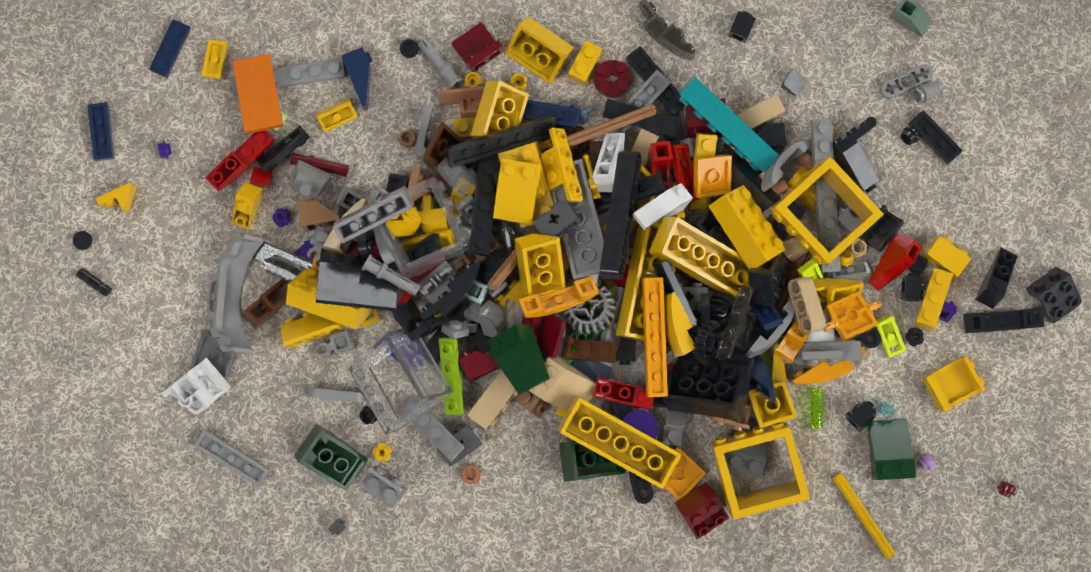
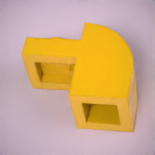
(432, 219)

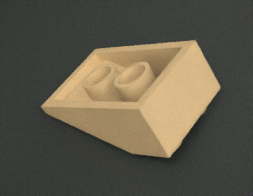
(564, 384)

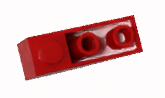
(897, 258)
(622, 394)

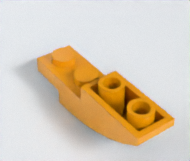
(823, 372)

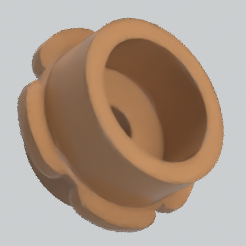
(407, 133)

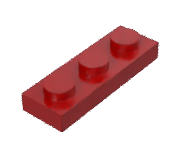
(683, 168)

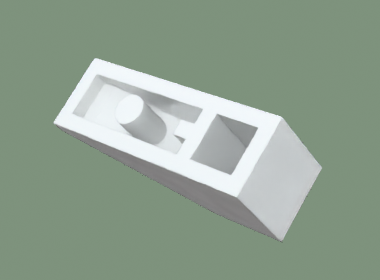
(607, 160)
(664, 205)

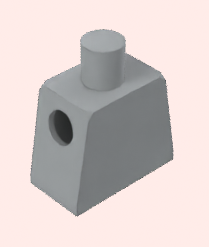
(309, 180)

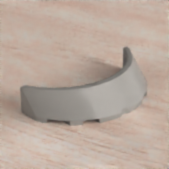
(225, 294)

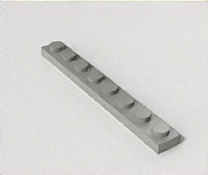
(824, 195)

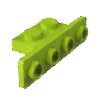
(452, 372)

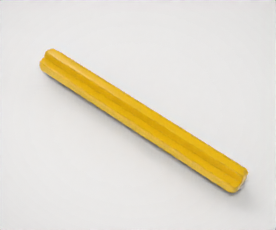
(864, 516)

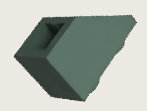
(911, 16)

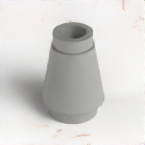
(924, 92)

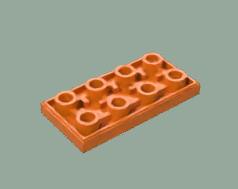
(257, 93)

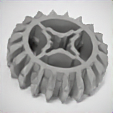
(604, 305)

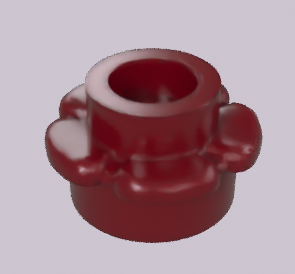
(1006, 489)

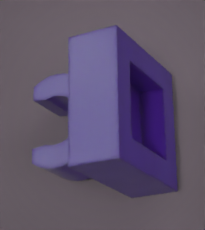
(947, 311)

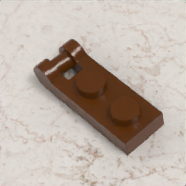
(590, 350)

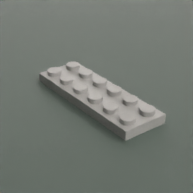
(586, 240)

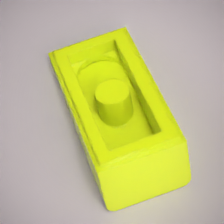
(890, 335)

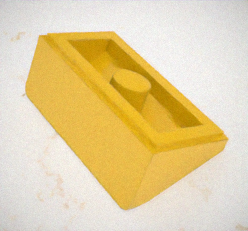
(336, 115)

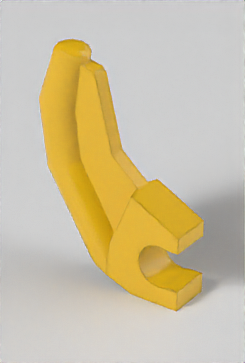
(588, 166)

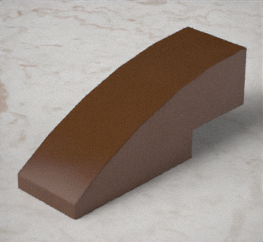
(267, 304)

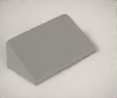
(856, 271)

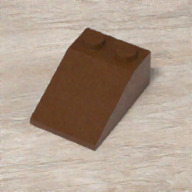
(436, 150)

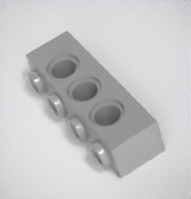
(373, 214)

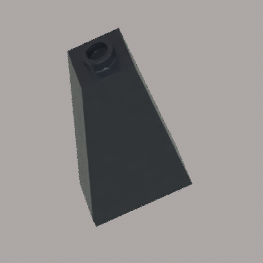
(744, 175)

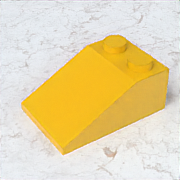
(517, 191)

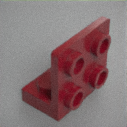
(477, 47)
(547, 331)

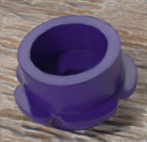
(164, 150)
(281, 212)

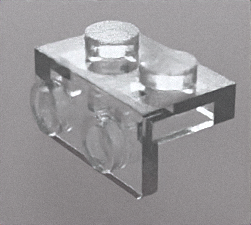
(458, 177)

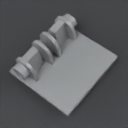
(436, 282)

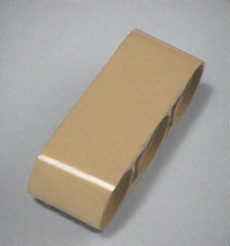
(806, 305)

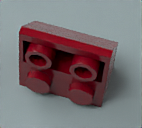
(702, 510)

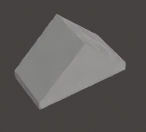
(348, 198)

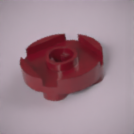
(604, 71)

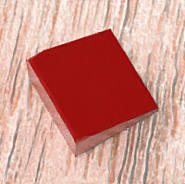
(260, 178)

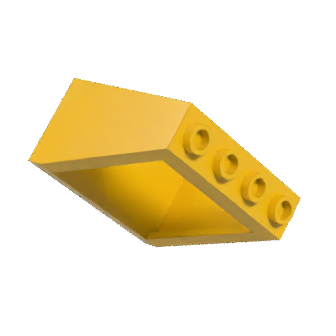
(846, 189)
(766, 498)

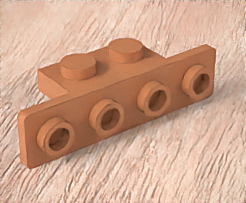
(468, 98)

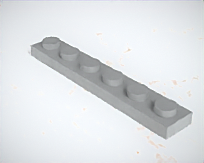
(304, 73)

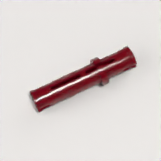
(324, 165)

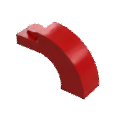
(660, 160)

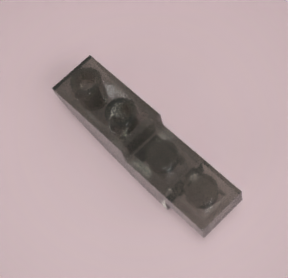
(669, 38)

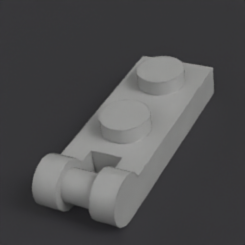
(424, 133)

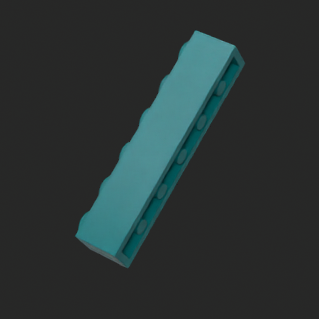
(728, 124)

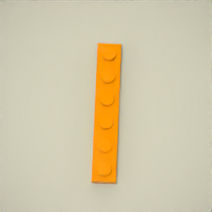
(654, 337)

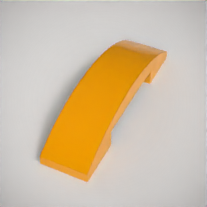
(559, 300)

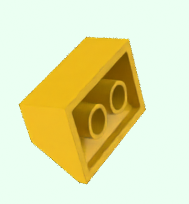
(539, 49)
(499, 108)
(540, 264)
(307, 329)

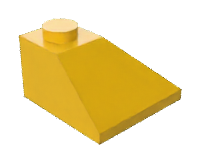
(773, 413)

